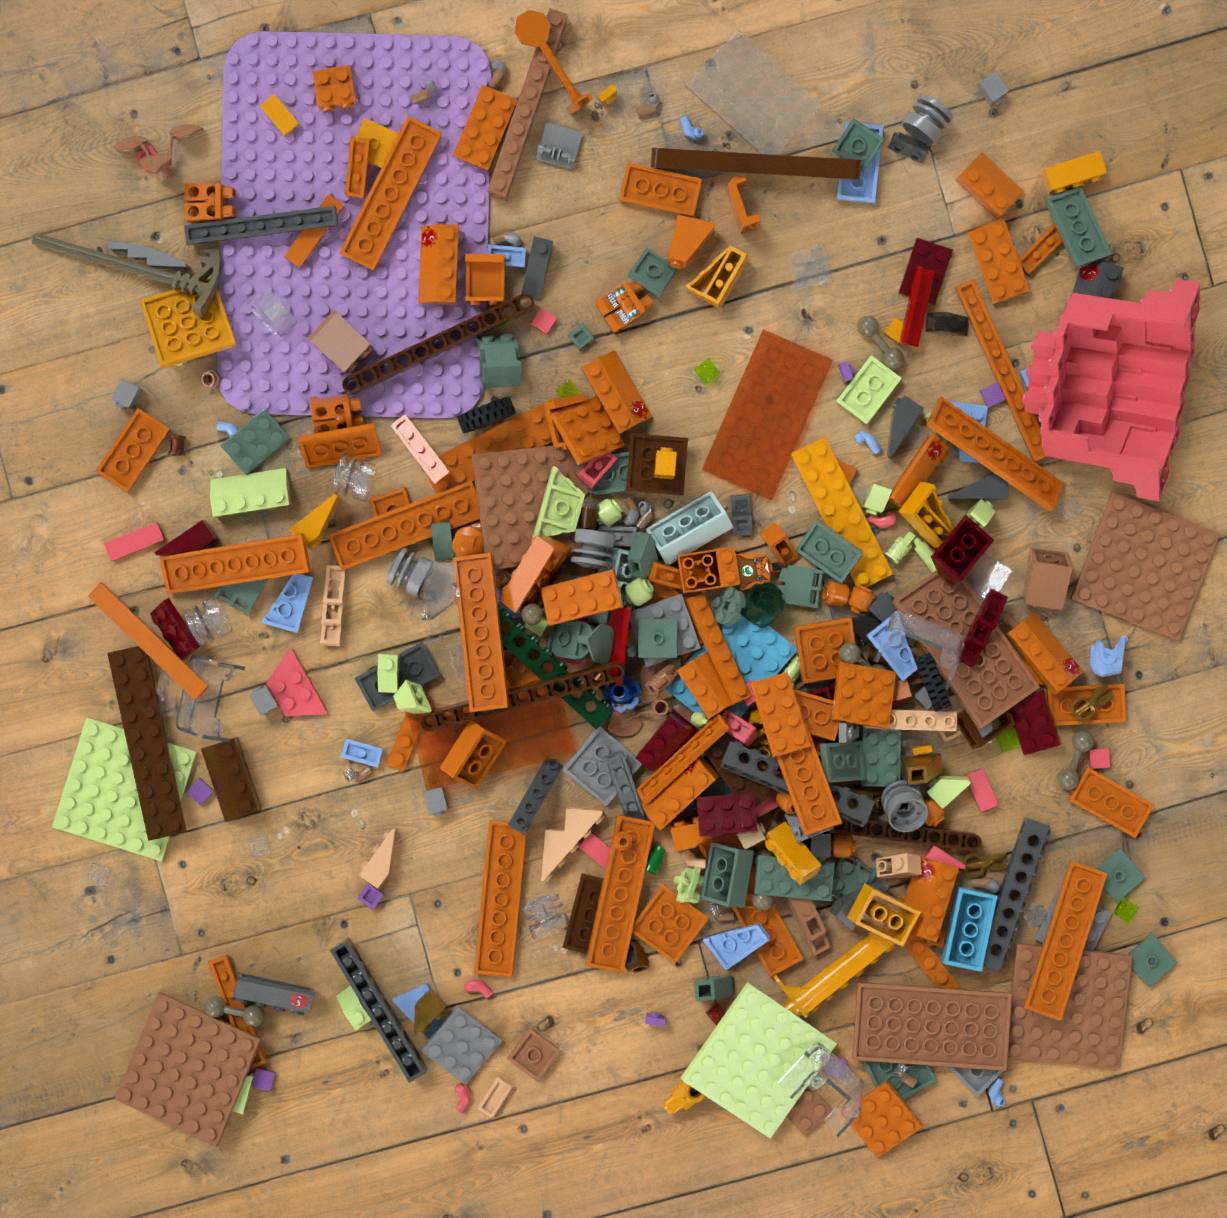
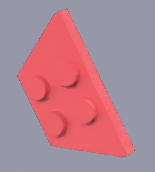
(294, 689)

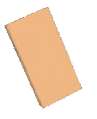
(495, 1097)

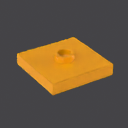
(381, 141)

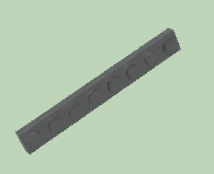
(261, 225)

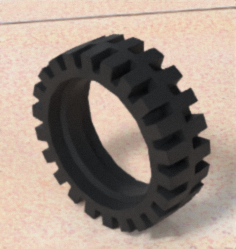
(486, 414)
(932, 682)

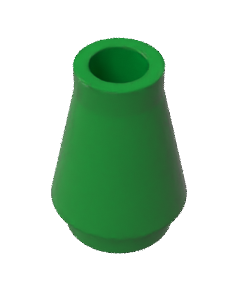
(655, 860)

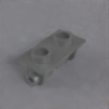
(900, 144)

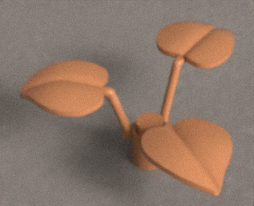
(159, 163)
(628, 723)

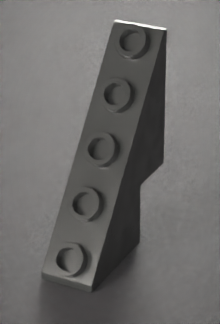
(535, 795)

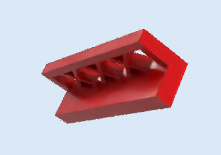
(916, 307)
(620, 623)

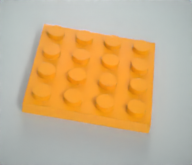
(180, 333)

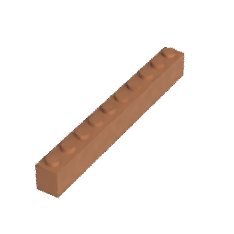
(526, 110)

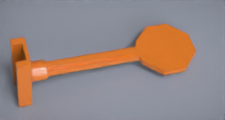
(533, 30)

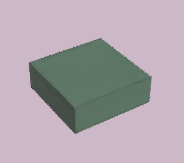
(581, 337)

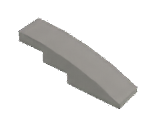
(154, 257)

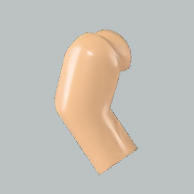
(692, 861)

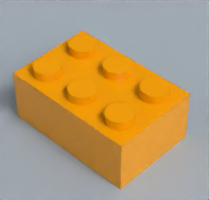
(883, 915)

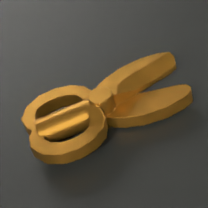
(1095, 699)
(988, 863)

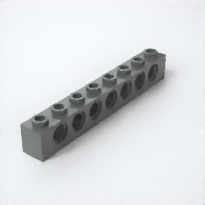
(768, 778)
(1028, 828)
(379, 1010)

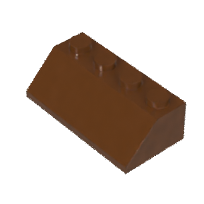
(231, 779)

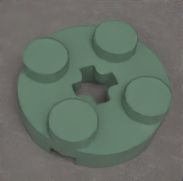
(728, 606)

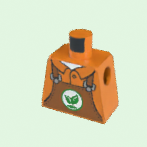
(755, 569)

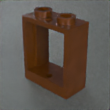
(972, 734)

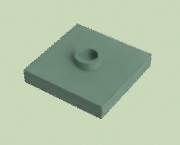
(858, 143)
(652, 272)
(657, 638)
(1121, 875)
(1151, 960)

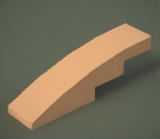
(333, 606)

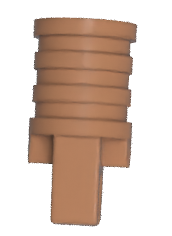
(661, 680)

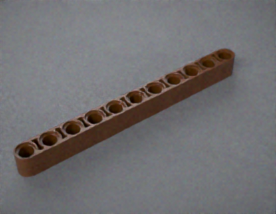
(756, 163)
(428, 344)
(531, 691)
(923, 838)

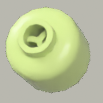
(609, 512)
(639, 591)

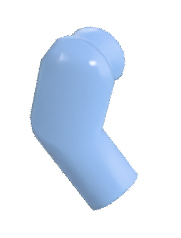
(690, 131)
(227, 427)
(869, 439)
(995, 1093)

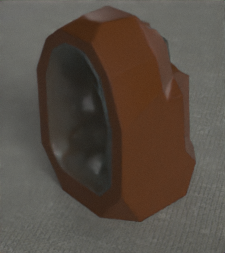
(636, 958)

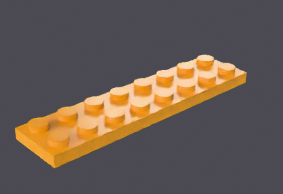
(840, 509)

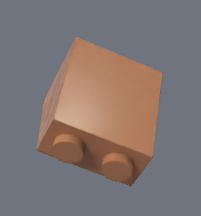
(340, 342)
(1047, 579)

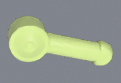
(699, 719)

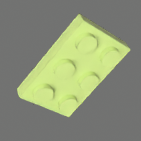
(868, 389)

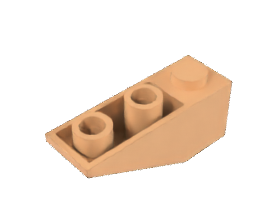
(380, 864)

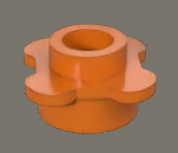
(940, 942)

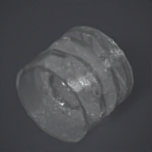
(354, 478)
(205, 622)
(545, 915)

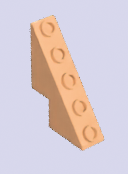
(922, 720)
(561, 841)

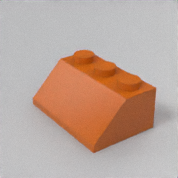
(989, 185)
(705, 685)
(473, 754)

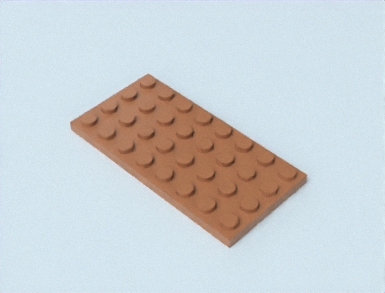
(999, 675)
(931, 1026)

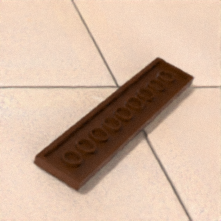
(147, 743)

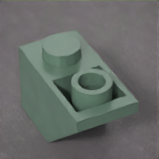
(642, 555)
(712, 987)

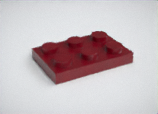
(931, 257)
(174, 629)
(1035, 723)
(727, 815)

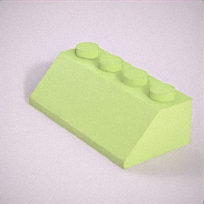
(250, 493)

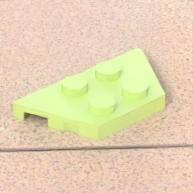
(559, 506)

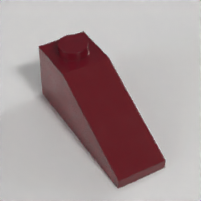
(195, 538)

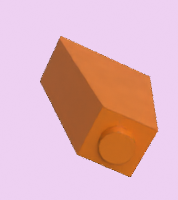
(687, 240)

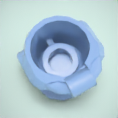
(1105, 661)

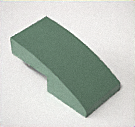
(442, 541)

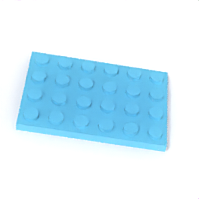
(757, 654)

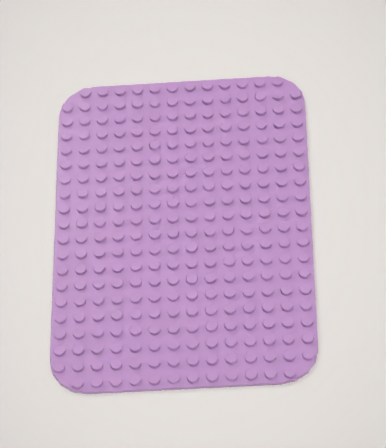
(298, 173)

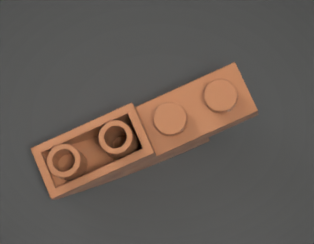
(810, 924)

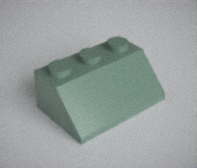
(727, 875)

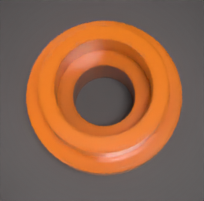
(616, 841)

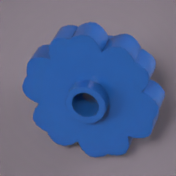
(628, 700)

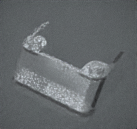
(439, 589)
(927, 632)
(199, 715)
(822, 1066)

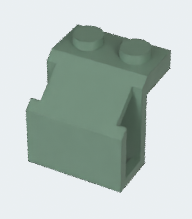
(499, 361)

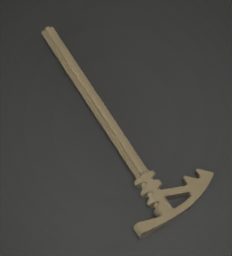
(195, 285)

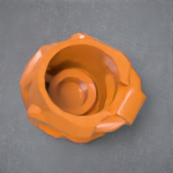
(468, 540)

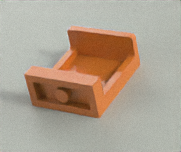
(744, 223)
(485, 278)
(556, 405)

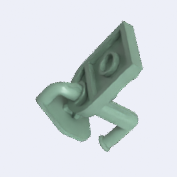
(581, 640)

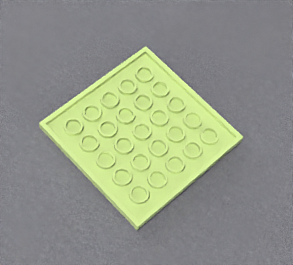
(102, 792)
(749, 1056)

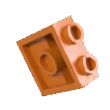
(334, 88)
(516, 672)

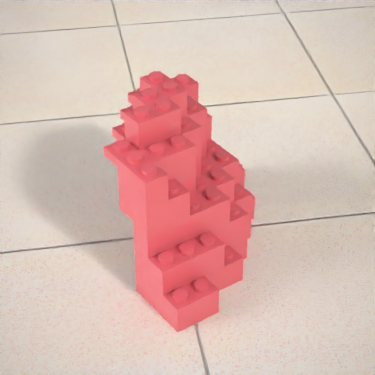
(1117, 382)

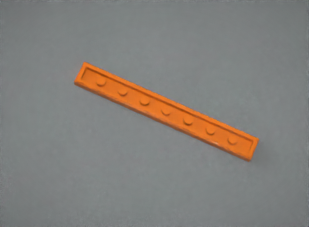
(148, 641)

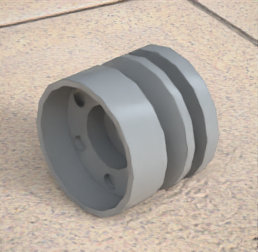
(927, 120)
(593, 548)
(408, 571)
(904, 806)

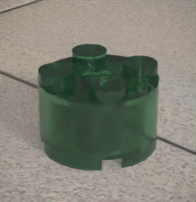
(763, 604)

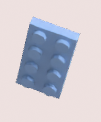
(865, 188)

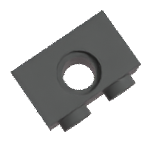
(820, 845)

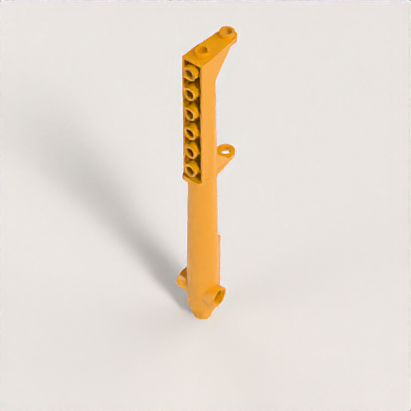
(805, 999)

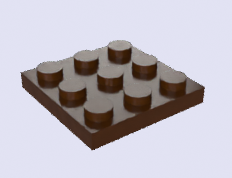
(642, 464)

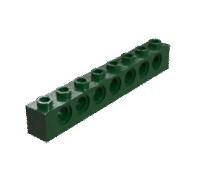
(594, 717)

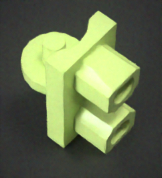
(687, 883)

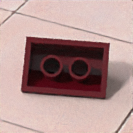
(960, 550)
(666, 741)

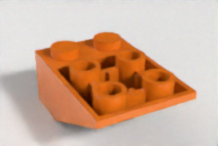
(708, 569)
(686, 834)

